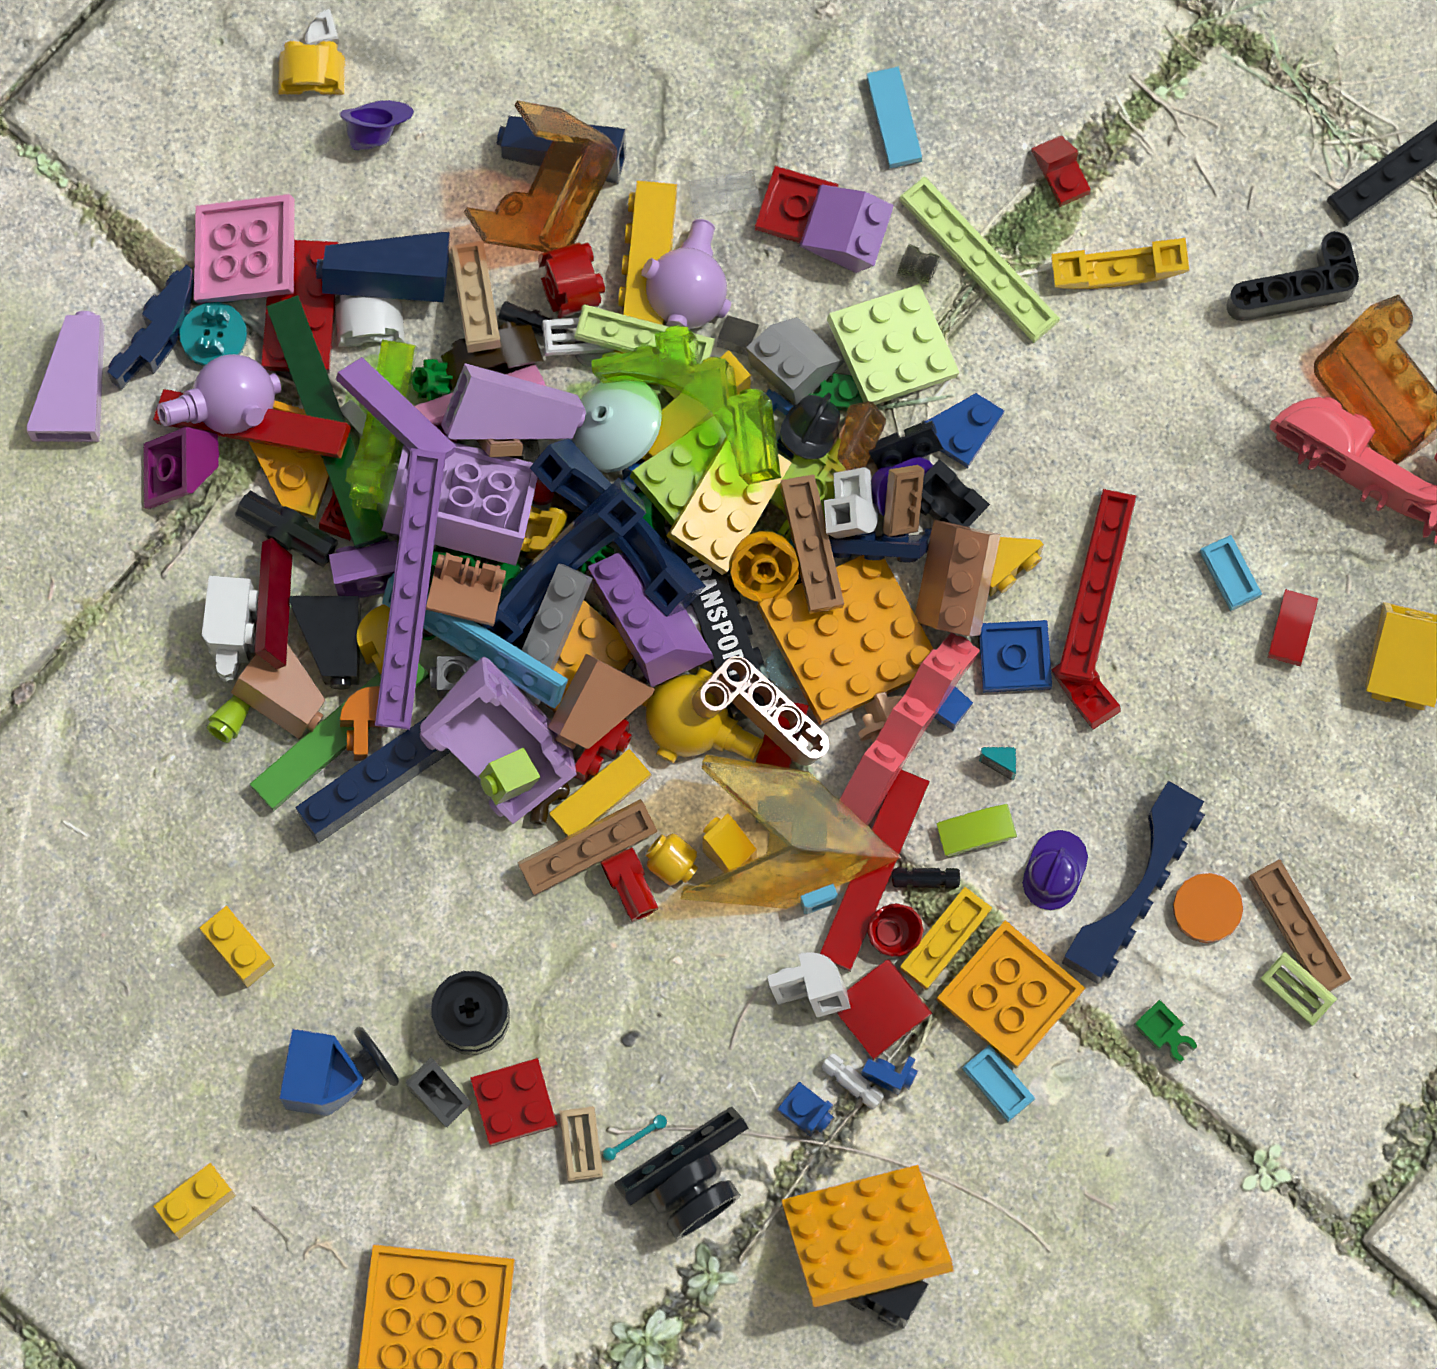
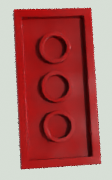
(317, 307)

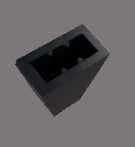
(331, 635)

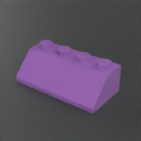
(657, 642)

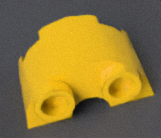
(311, 68)
(542, 530)

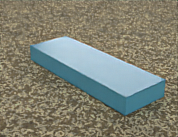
(894, 117)

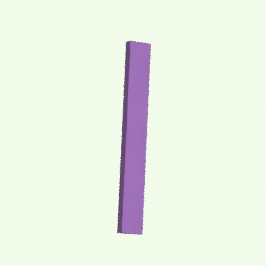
(410, 589)

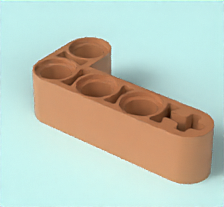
(764, 716)

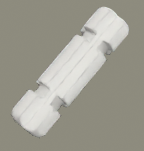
(852, 1081)

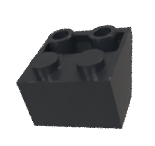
(892, 1304)

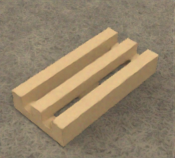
(584, 1174)

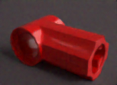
(628, 879)

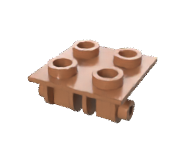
(465, 589)

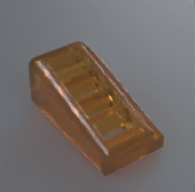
(860, 434)

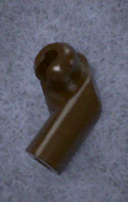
(540, 812)

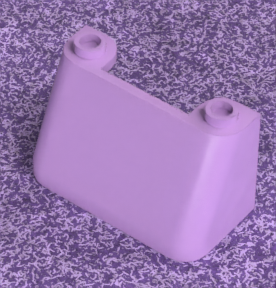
(490, 719)

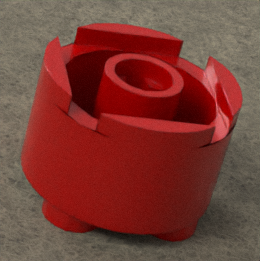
(571, 279)

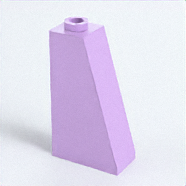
(72, 386)
(509, 408)

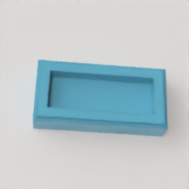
(1230, 572)
(998, 1083)

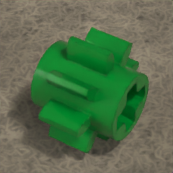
(431, 379)

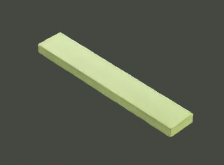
(979, 259)

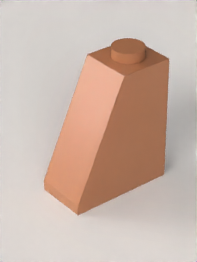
(281, 694)
(596, 703)

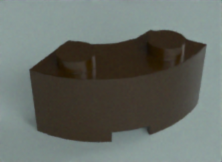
(517, 351)

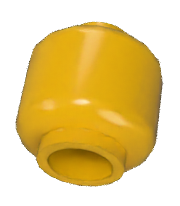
(671, 859)

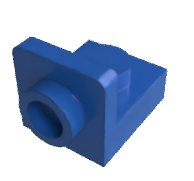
(884, 1075)
(806, 1110)

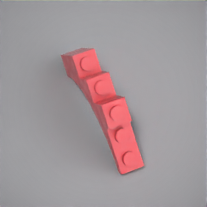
(907, 724)

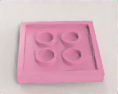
(244, 249)

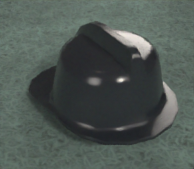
(811, 427)

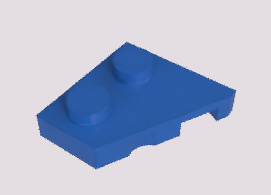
(966, 427)

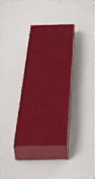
(273, 603)

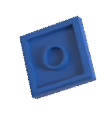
(1015, 656)

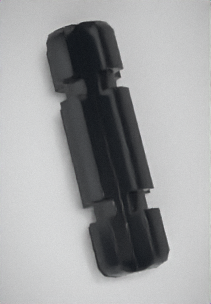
(925, 877)

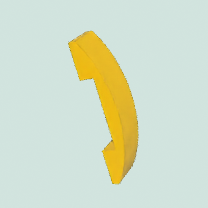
(1120, 267)

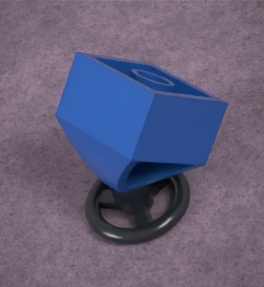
(323, 1076)

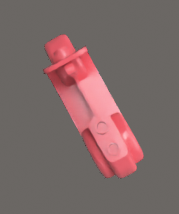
(1339, 442)

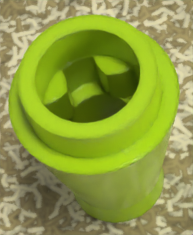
(228, 719)

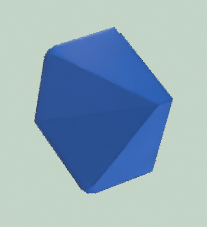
(953, 709)

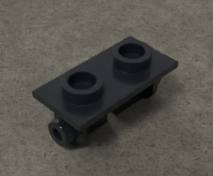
(918, 442)

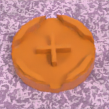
(1207, 908)

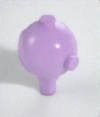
(688, 282)
(226, 396)

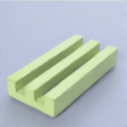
(1307, 979)

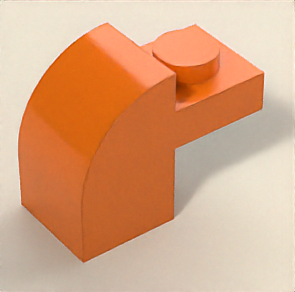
(360, 713)

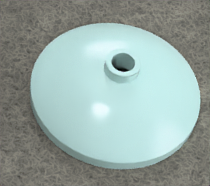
(625, 430)

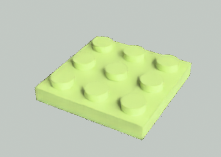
(893, 345)

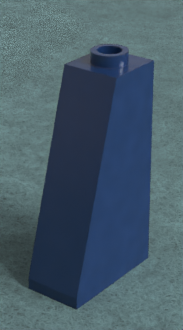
(523, 146)
(388, 267)

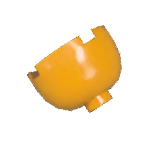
(764, 566)

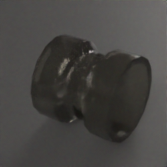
(918, 265)

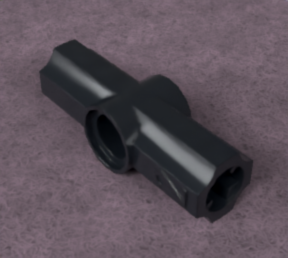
(286, 528)

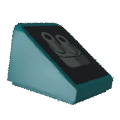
(1000, 759)

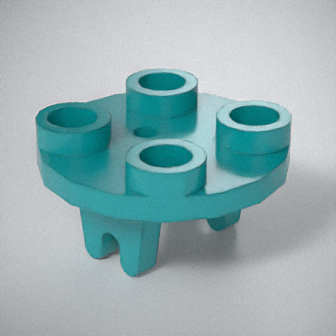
(216, 319)

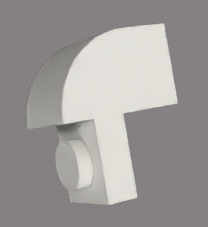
(852, 508)
(814, 978)

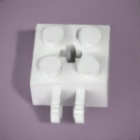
(230, 623)

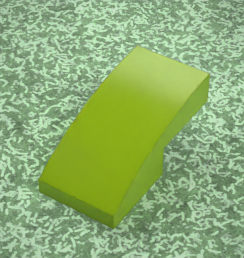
(976, 830)

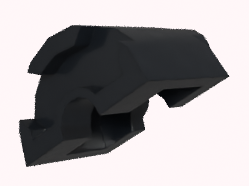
(949, 498)

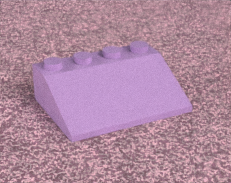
(480, 504)

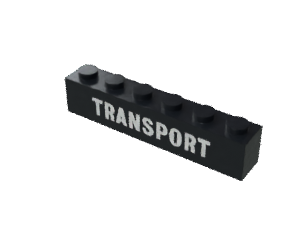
(720, 620)

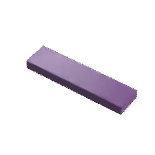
(392, 408)

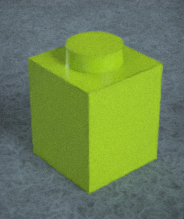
(509, 776)

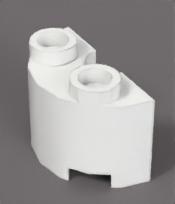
(368, 320)

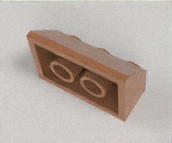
(957, 578)

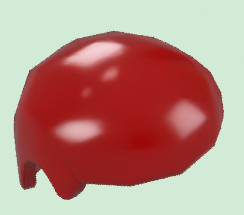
(895, 930)

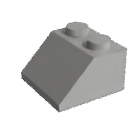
(793, 358)

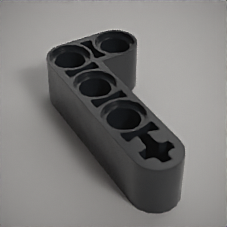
(1290, 284)

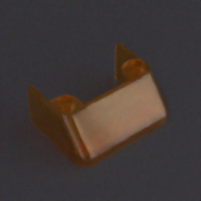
(562, 189)

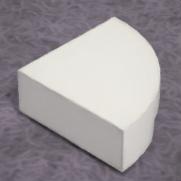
(322, 29)

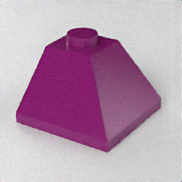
(178, 464)

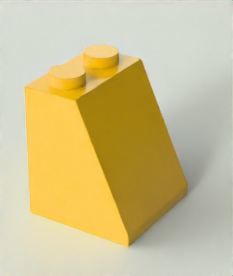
(1404, 657)

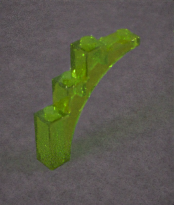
(676, 364)
(378, 446)

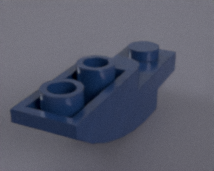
(164, 319)

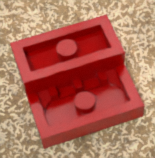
(883, 1009)

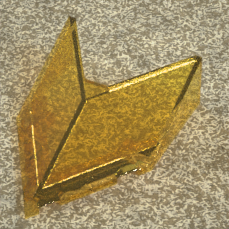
(809, 843)

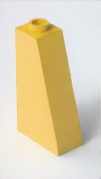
(687, 413)

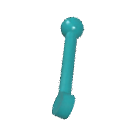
(658, 1123)

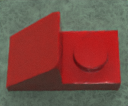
(1060, 168)

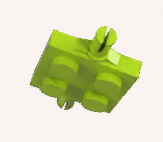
(822, 469)

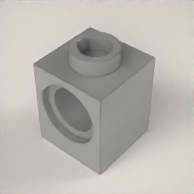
(445, 665)

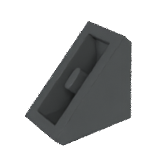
(437, 1092)

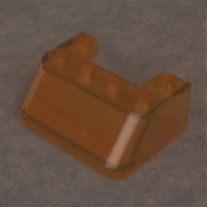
(1380, 381)

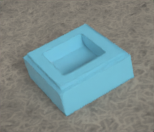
(818, 899)

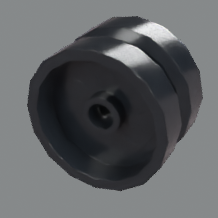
(466, 992)
(692, 1192)

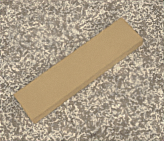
(475, 296)

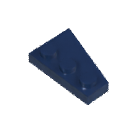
(904, 547)

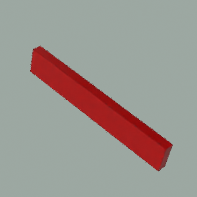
(282, 430)
(1097, 587)
(867, 890)

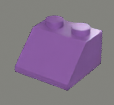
(846, 227)
(363, 570)

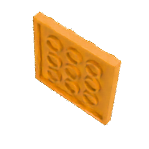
(853, 650)
(866, 1235)
(435, 1310)

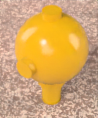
(683, 732)

